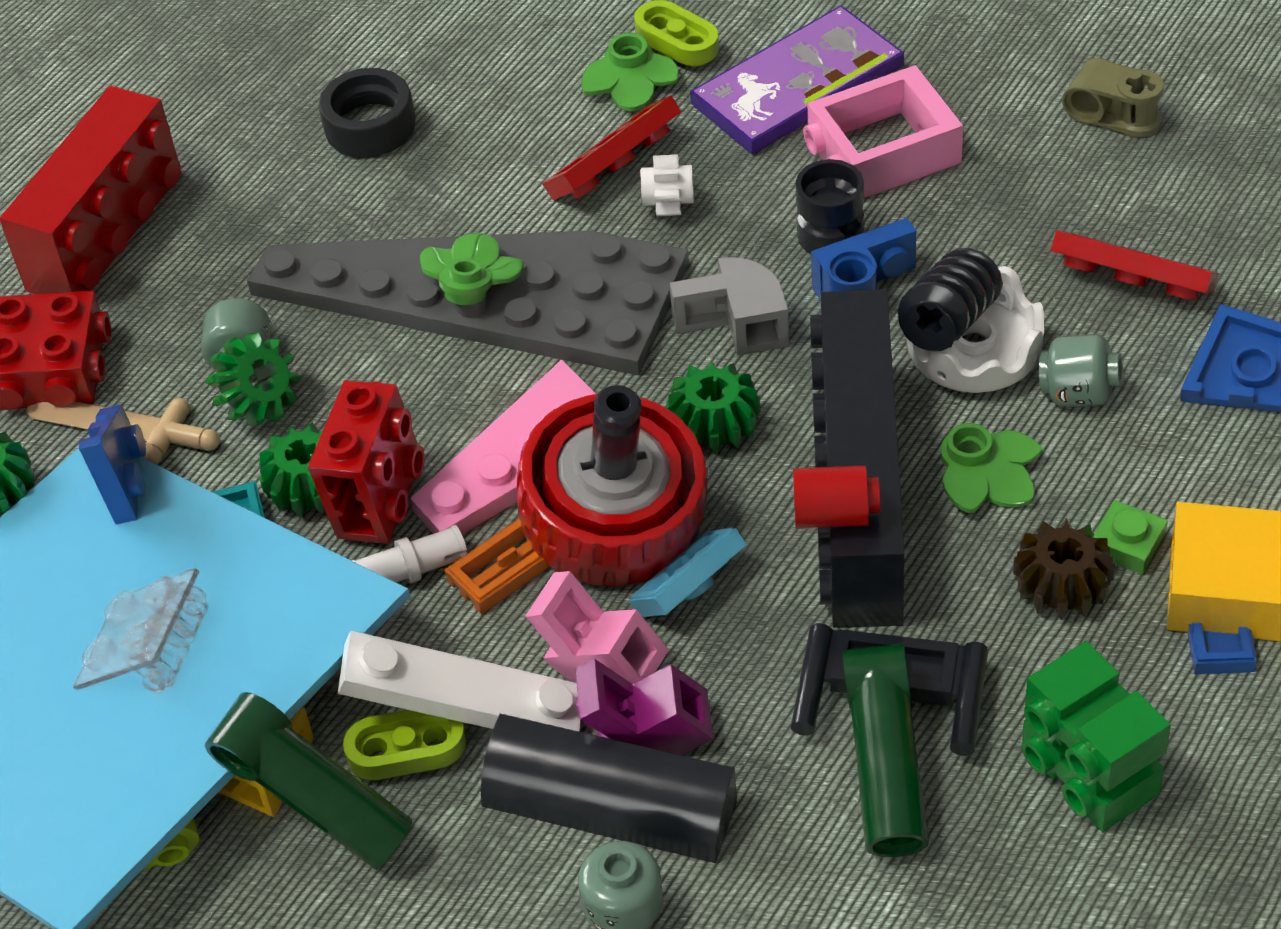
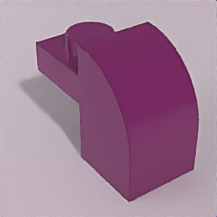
(657, 712)

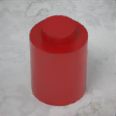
(834, 496)

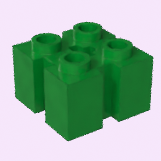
(1093, 736)

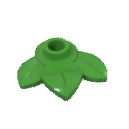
(629, 72)
(469, 267)
(987, 467)

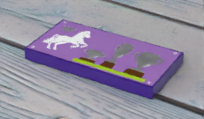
(771, 89)

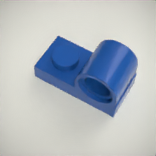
(864, 259)

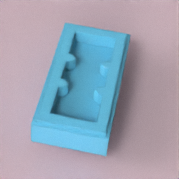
(688, 573)

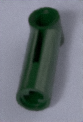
(262, 747)
(885, 750)

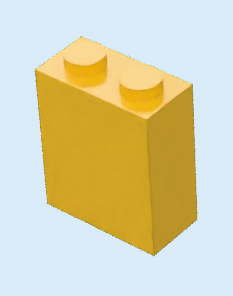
(1225, 570)

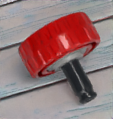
(611, 487)

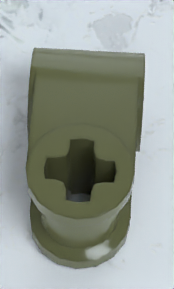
(1114, 93)

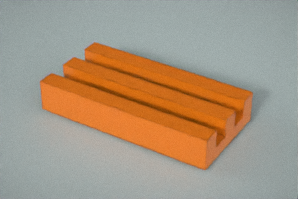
(508, 574)

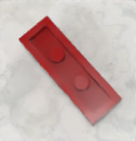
(613, 150)
(1133, 265)

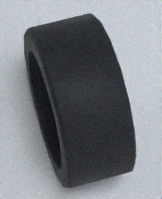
(371, 136)

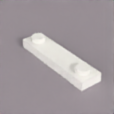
(452, 684)

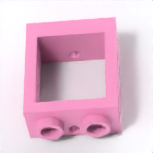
(928, 150)

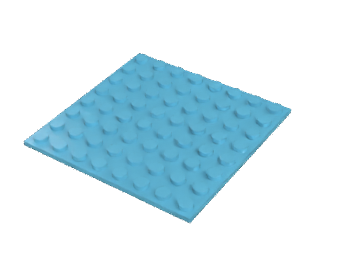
(117, 770)

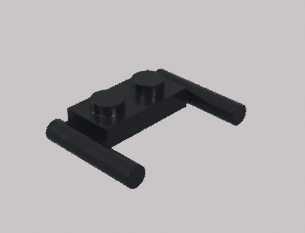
(934, 669)

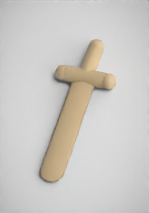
(156, 430)

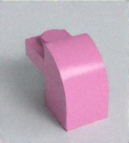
(582, 631)

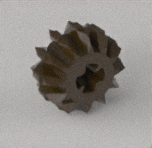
(1064, 568)

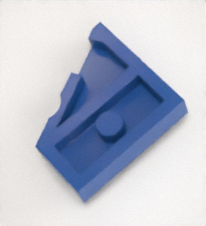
(113, 461)

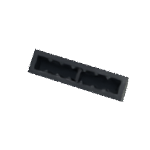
(608, 787)

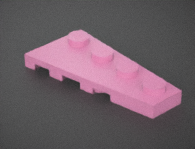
(484, 473)

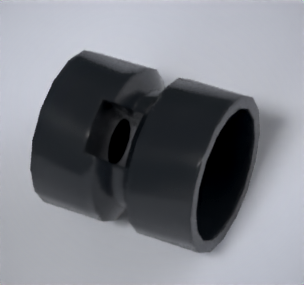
(828, 203)

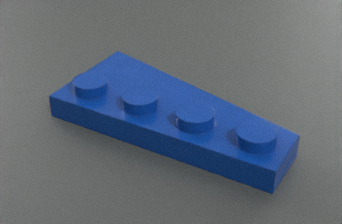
(1237, 363)

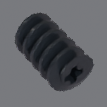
(949, 299)

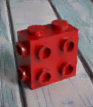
(51, 348)
(366, 462)

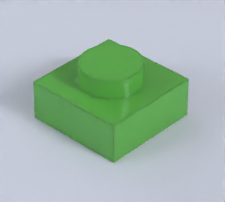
(1131, 535)

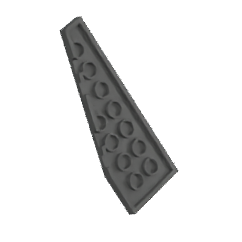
(576, 301)

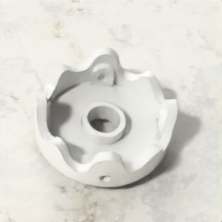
(1008, 354)

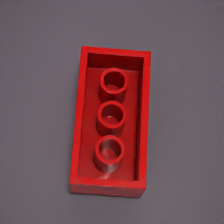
(92, 194)

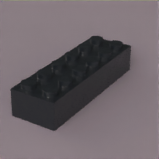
(857, 413)

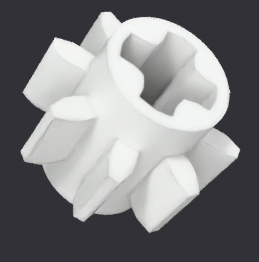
(667, 185)

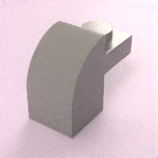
(739, 296)

